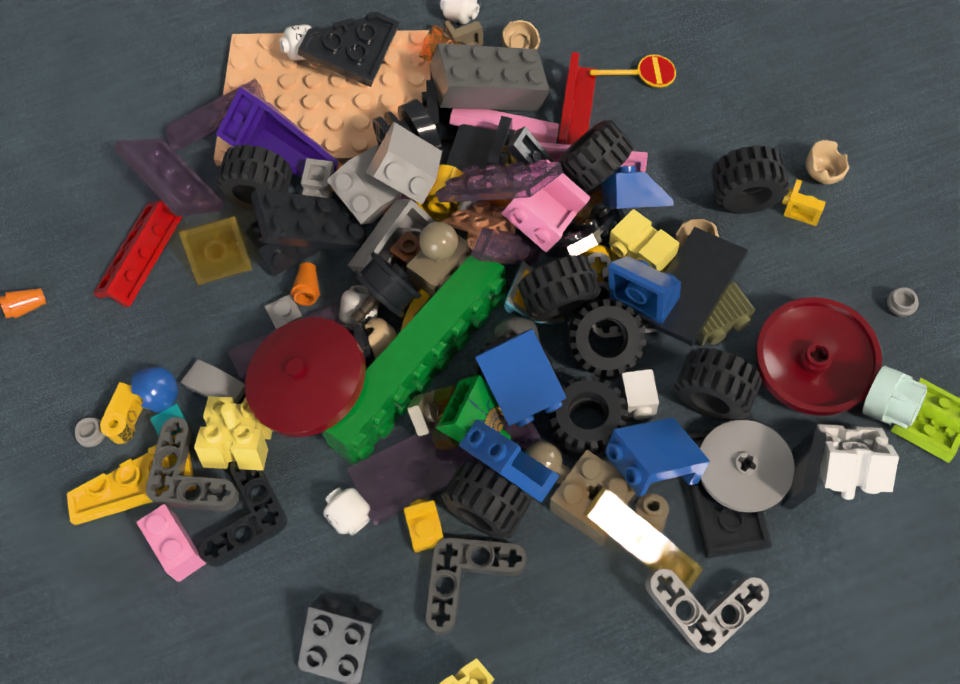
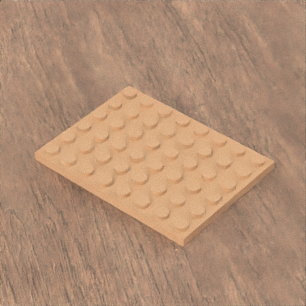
(321, 101)

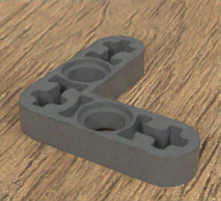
(176, 482)
(463, 563)

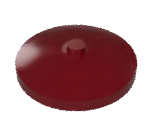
(818, 356)
(305, 377)

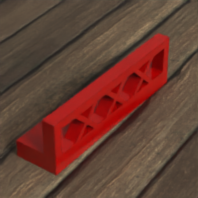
(577, 102)
(138, 254)

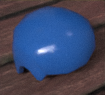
(155, 387)

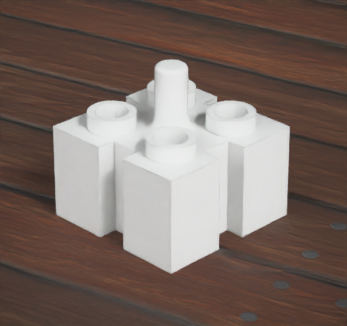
(857, 459)

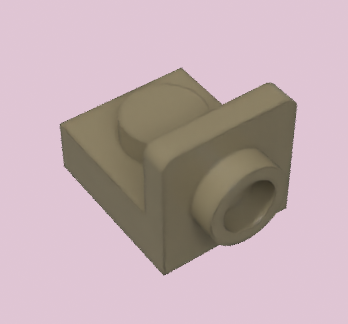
(469, 34)
(423, 412)

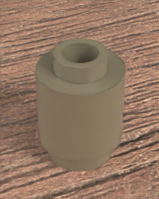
(653, 510)

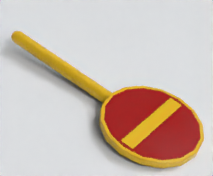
(652, 69)

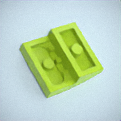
(936, 424)

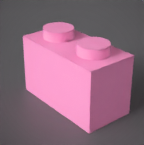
(170, 543)

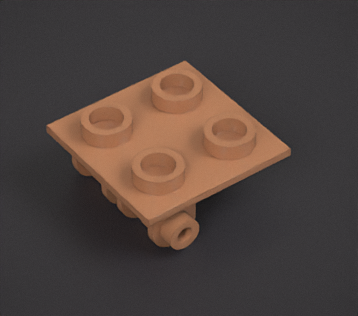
(480, 216)

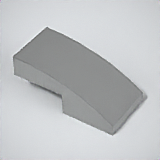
(315, 178)
(212, 382)

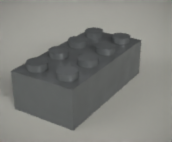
(488, 77)

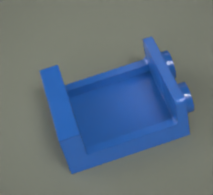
(521, 378)
(655, 453)
(508, 460)

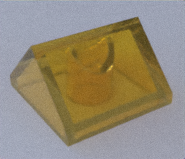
(216, 250)

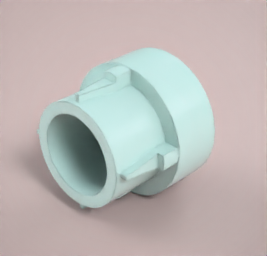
(894, 398)

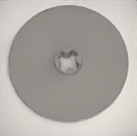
(769, 471)

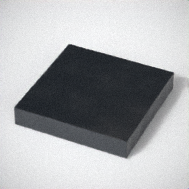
(807, 462)

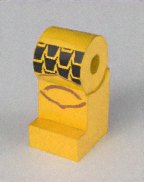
(121, 415)

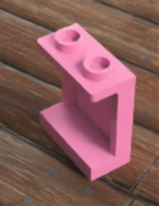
(547, 211)

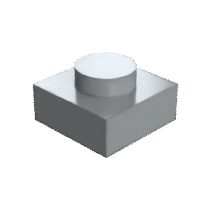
(283, 311)

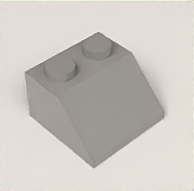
(406, 163)
(362, 192)

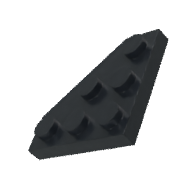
(351, 46)
(586, 233)

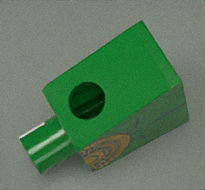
(470, 402)

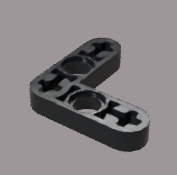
(254, 521)

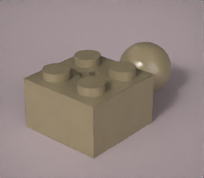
(439, 257)
(576, 485)

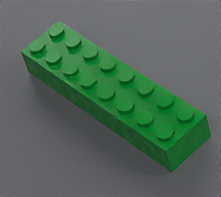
(418, 355)

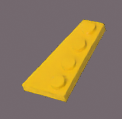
(119, 489)

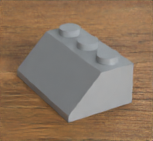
(401, 217)

